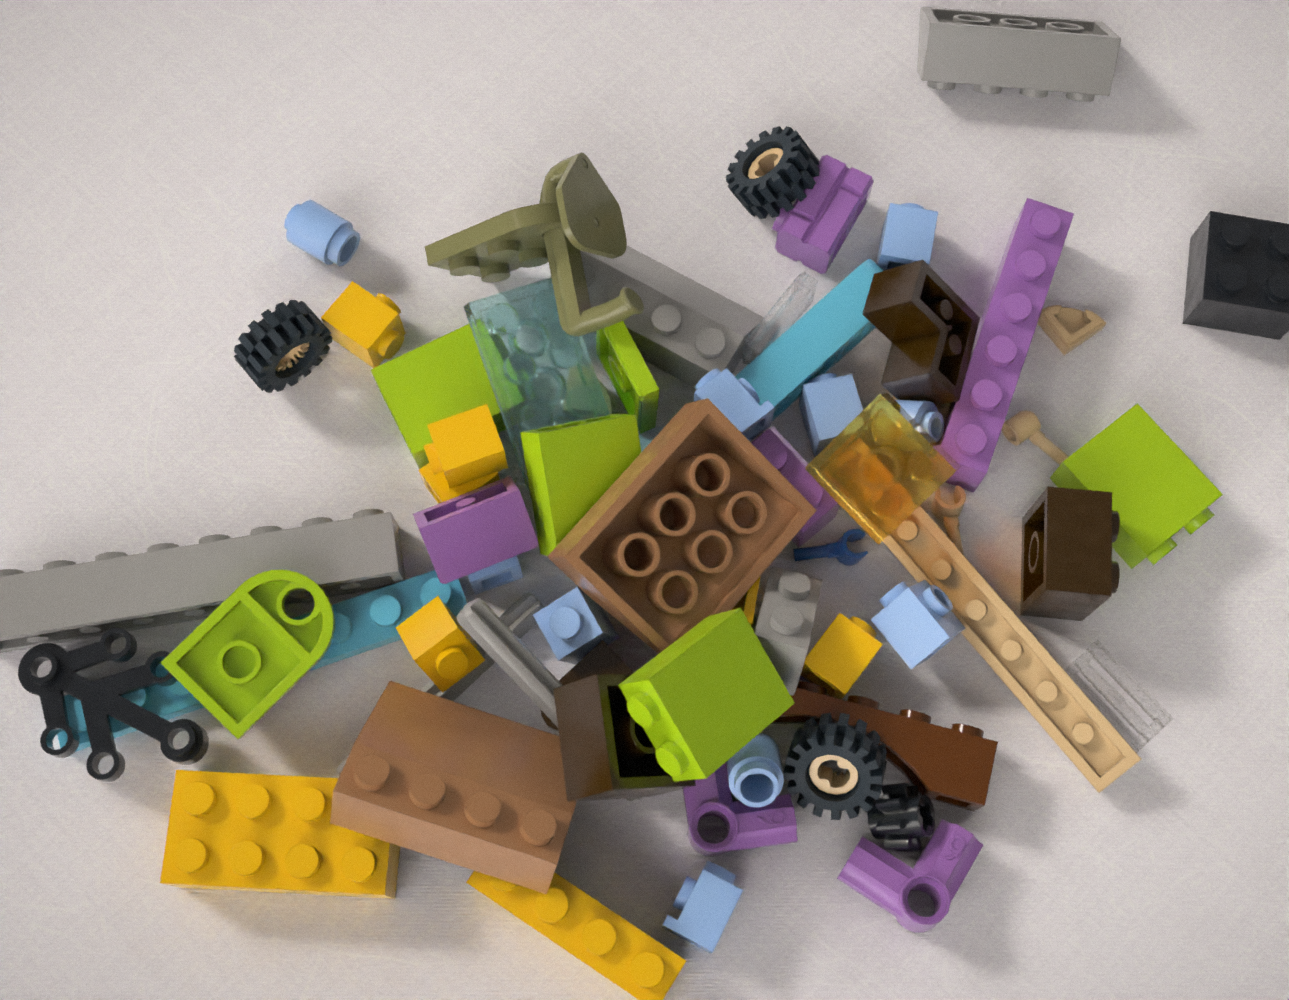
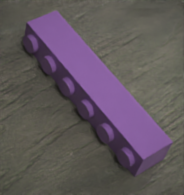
(1004, 339)

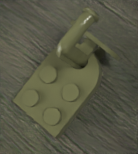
(572, 216)

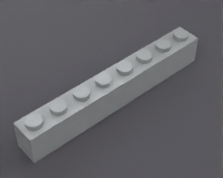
(192, 580)

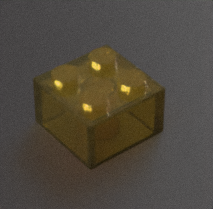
(882, 467)

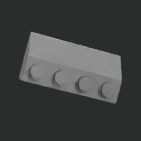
(1016, 52)
(682, 323)

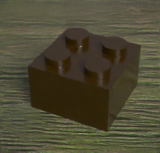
(1068, 554)
(604, 746)

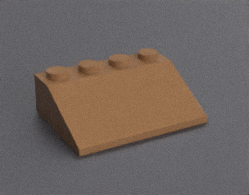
(683, 528)
(457, 787)

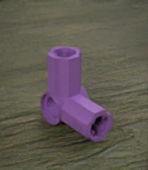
(745, 825)
(936, 873)

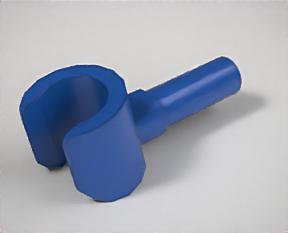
(834, 550)

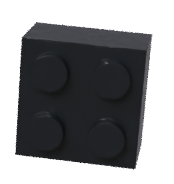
(1239, 276)

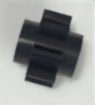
(901, 817)

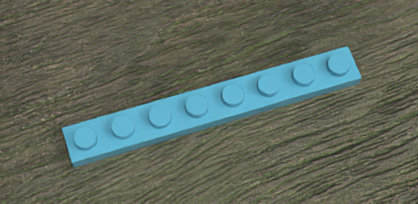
(359, 627)

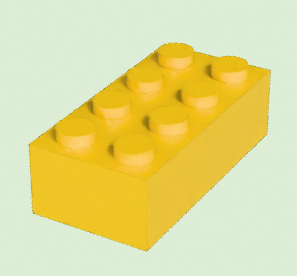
(270, 838)

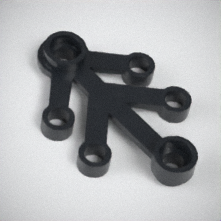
(103, 699)

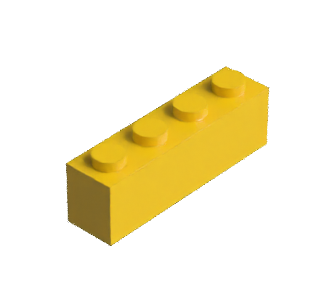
(589, 933)

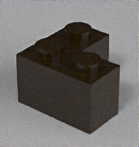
(928, 332)

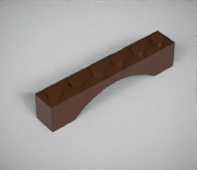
(943, 762)

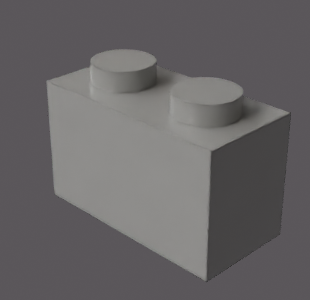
(787, 621)

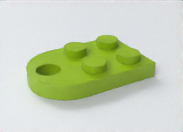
(252, 650)

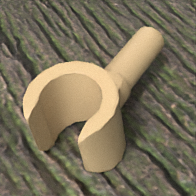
(1027, 425)
(950, 514)

